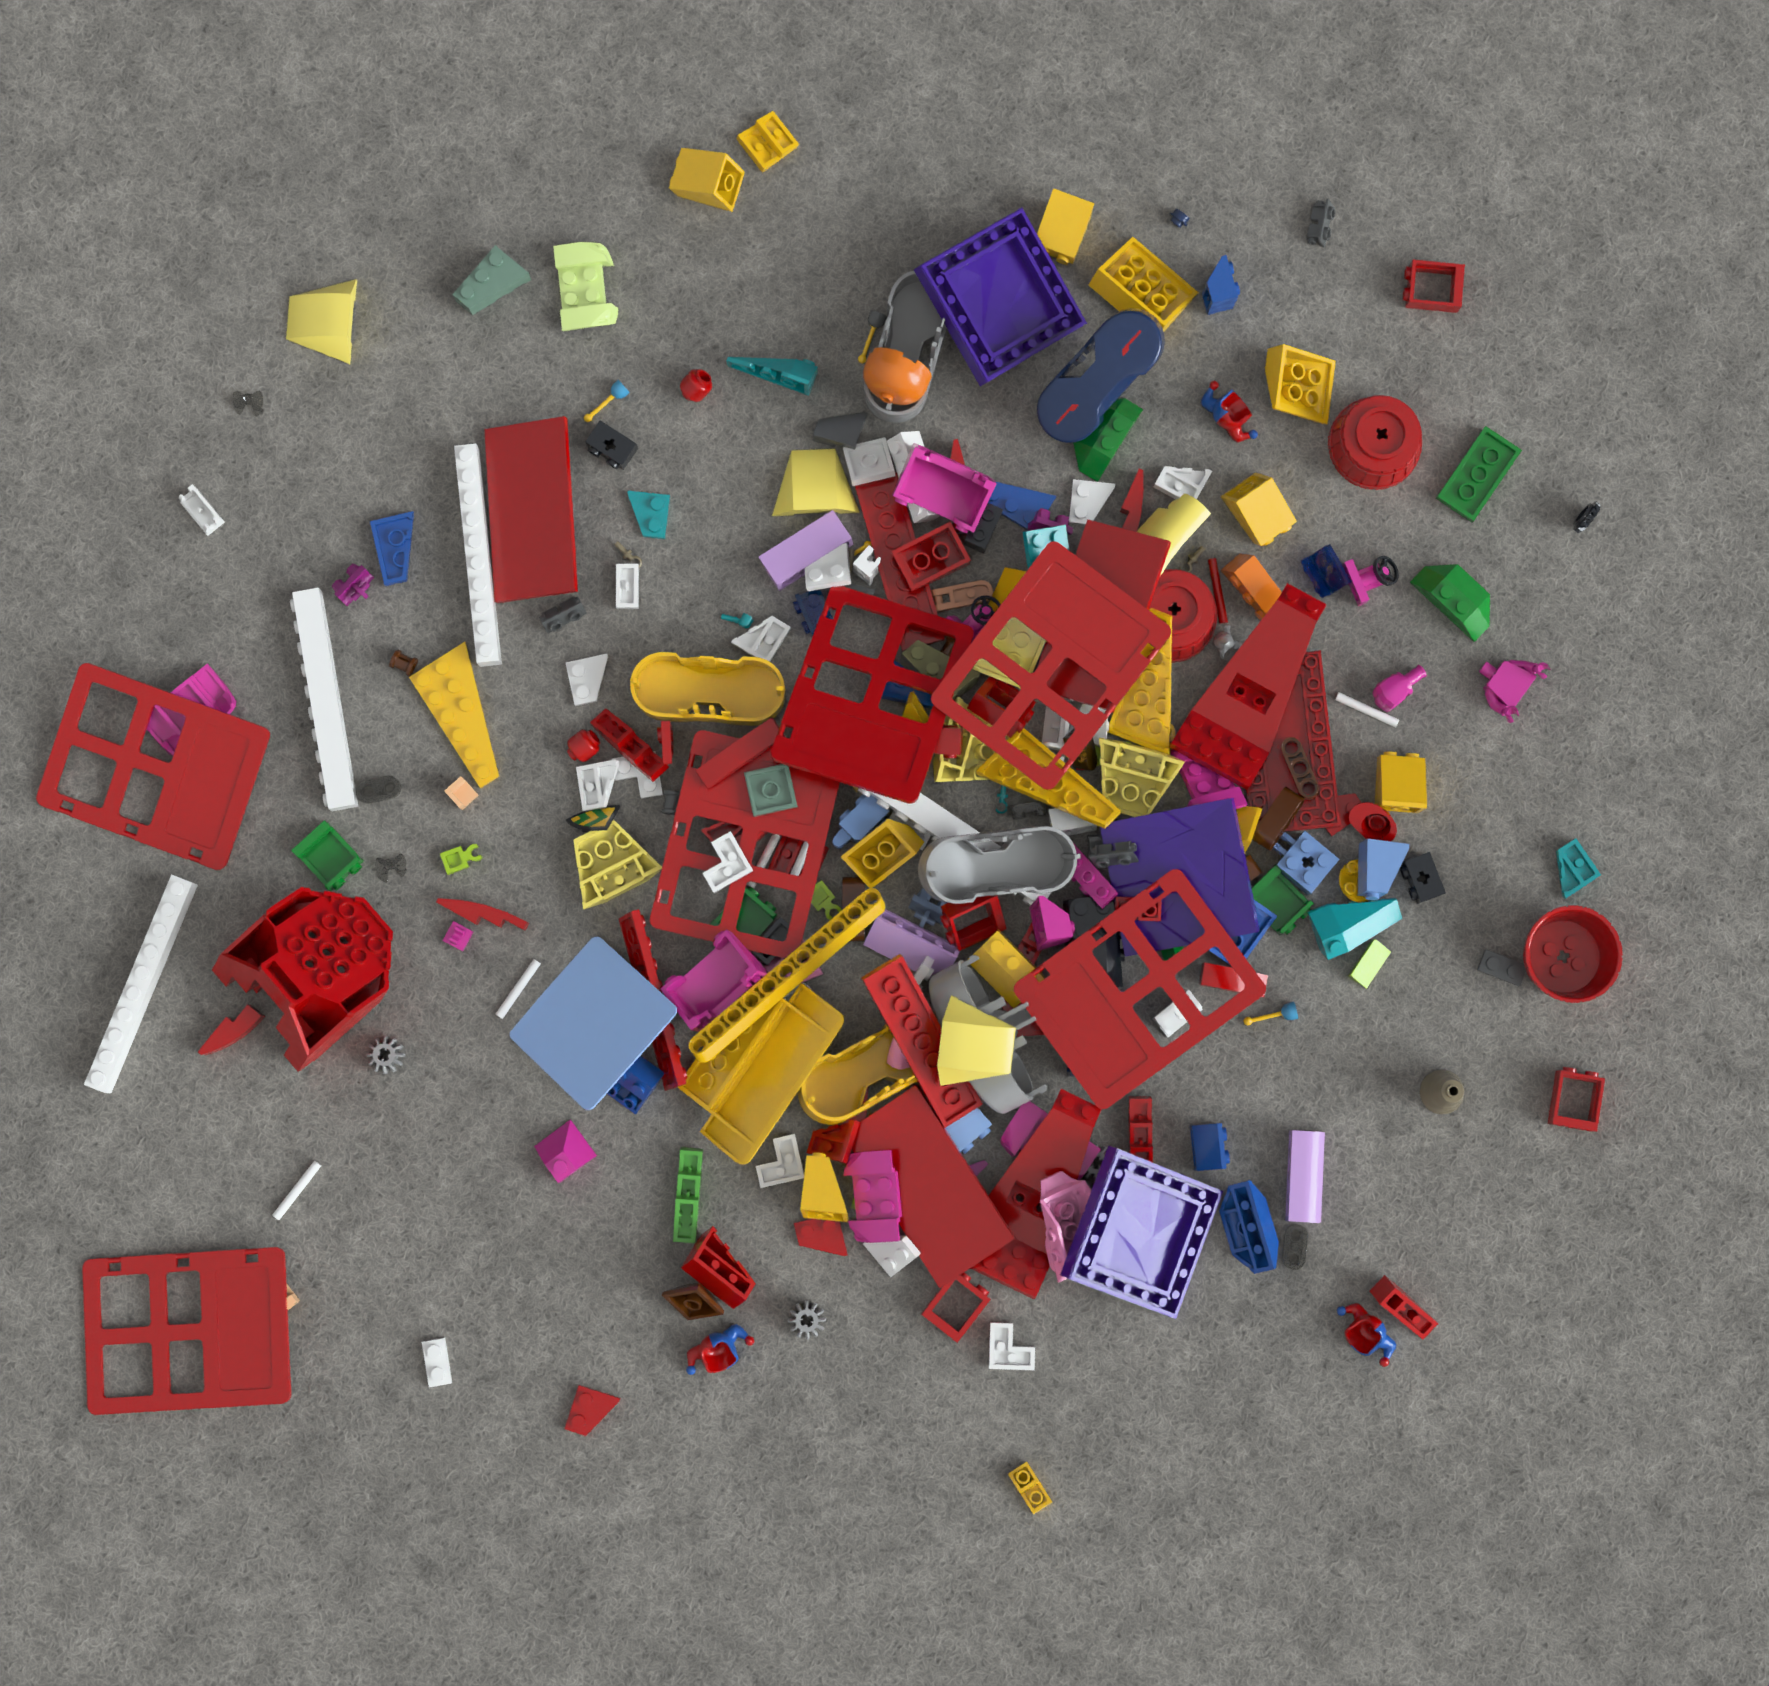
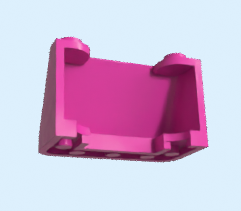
(944, 487)
(714, 981)

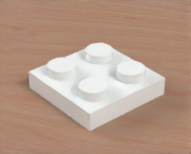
(869, 462)

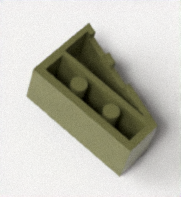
(931, 662)

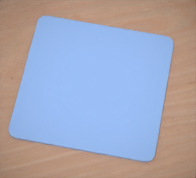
(593, 1023)

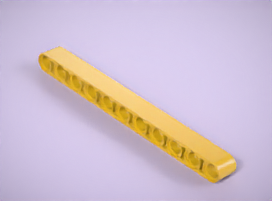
(784, 985)

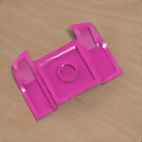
(201, 687)
(1207, 785)
(1023, 1127)
(875, 1196)

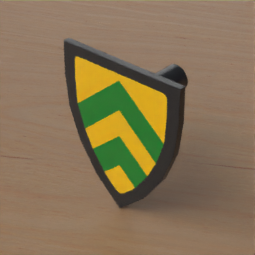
(595, 819)

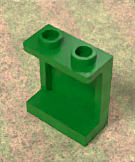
(328, 856)
(1282, 899)
(753, 915)

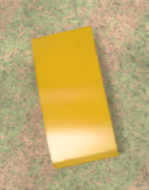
(1030, 1487)

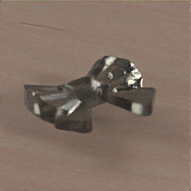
(240, 400)
(383, 866)

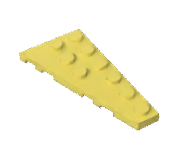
(1018, 644)

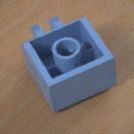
(860, 821)
(1304, 848)

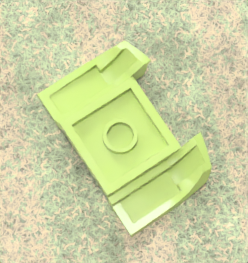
(583, 285)

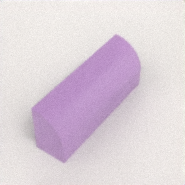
(789, 558)
(896, 935)
(1305, 1176)

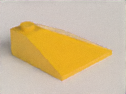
(1299, 382)

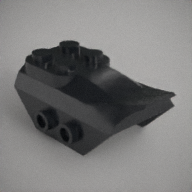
(1086, 914)

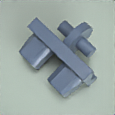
(925, 910)

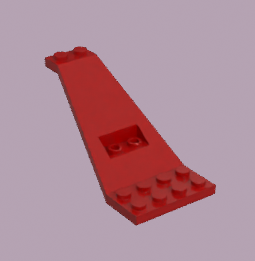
(1229, 729)
(1054, 1147)

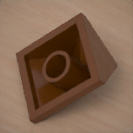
(693, 1301)

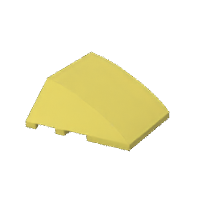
(323, 319)
(814, 484)
(972, 757)
(1135, 775)
(611, 864)
(973, 1044)

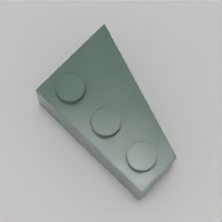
(490, 281)

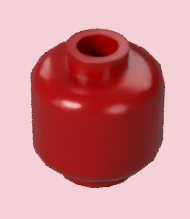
(696, 385)
(583, 745)

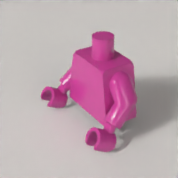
(1509, 684)

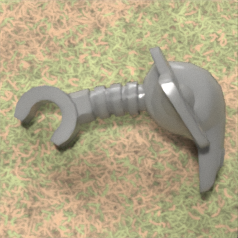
(1225, 641)

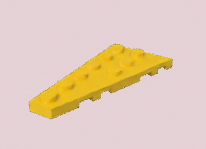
(455, 703)
(1146, 708)
(1070, 794)

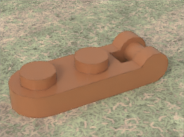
(961, 595)

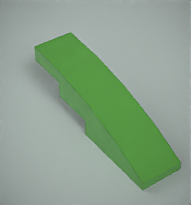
(688, 1195)

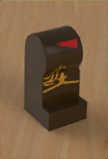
(1087, 759)

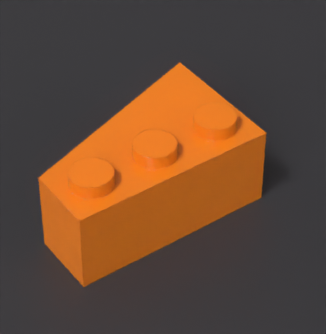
(1252, 582)

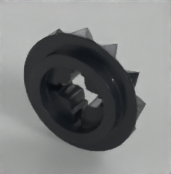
(1586, 517)

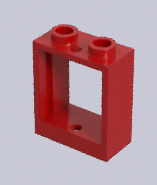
(1456, 290)
(1002, 693)
(978, 931)
(1595, 1104)
(956, 1335)

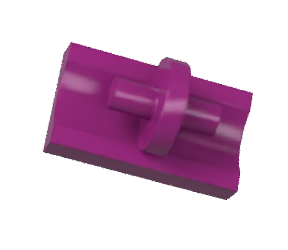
(1042, 520)
(354, 586)

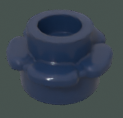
(1179, 218)

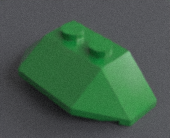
(1100, 447)
(1456, 597)

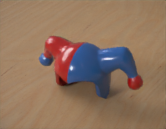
(1228, 412)
(1367, 1333)
(718, 1350)

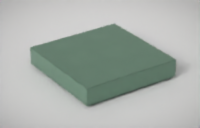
(770, 790)

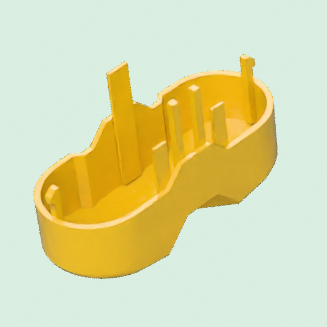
(672, 686)
(840, 1081)

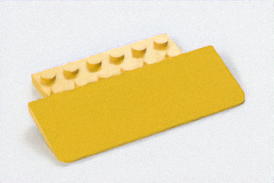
(761, 1071)

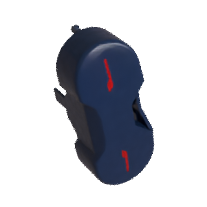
(1124, 349)

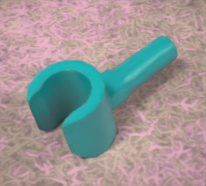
(745, 620)

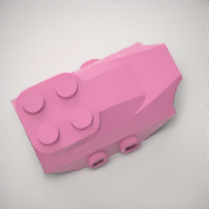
(1062, 1206)

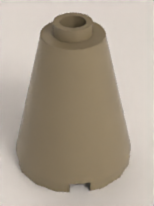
(1442, 1092)

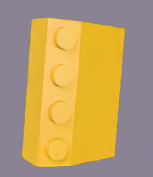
(1142, 282)

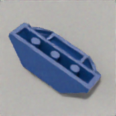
(1249, 1227)

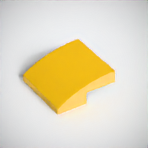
(774, 134)

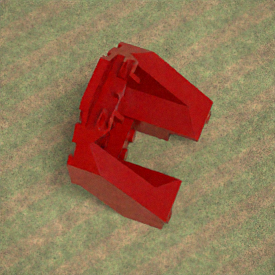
(318, 999)

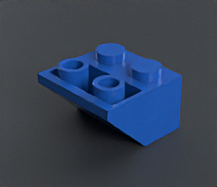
(1221, 290)
(636, 1084)
(1208, 1147)

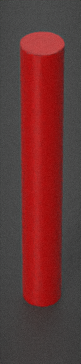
(1217, 589)

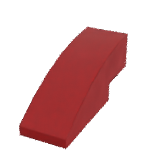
(1223, 978)
(232, 1030)

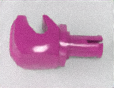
(1396, 687)

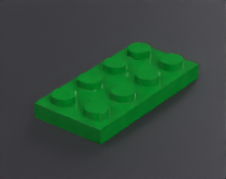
(1478, 474)

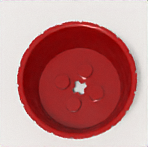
(1365, 458)
(1196, 621)
(1592, 951)

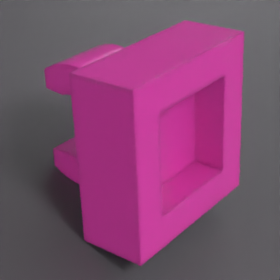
(458, 936)

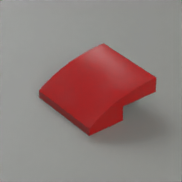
(787, 854)

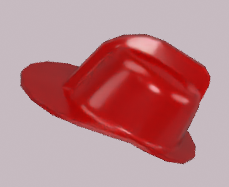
(1373, 821)

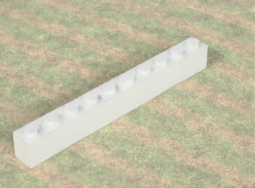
(477, 555)
(324, 699)
(939, 823)
(140, 984)

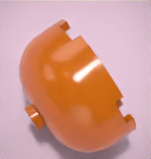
(895, 377)

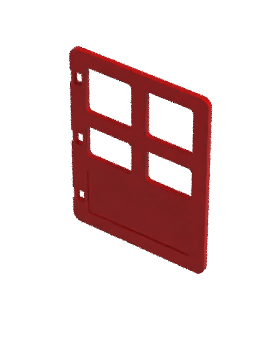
(1083, 621)
(859, 740)
(203, 783)
(731, 804)
(1095, 1021)
(240, 1330)

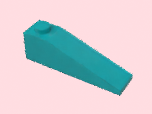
(788, 373)
(1346, 926)

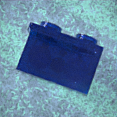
(1325, 571)
(811, 607)

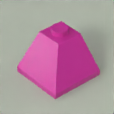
(1050, 924)
(564, 1151)

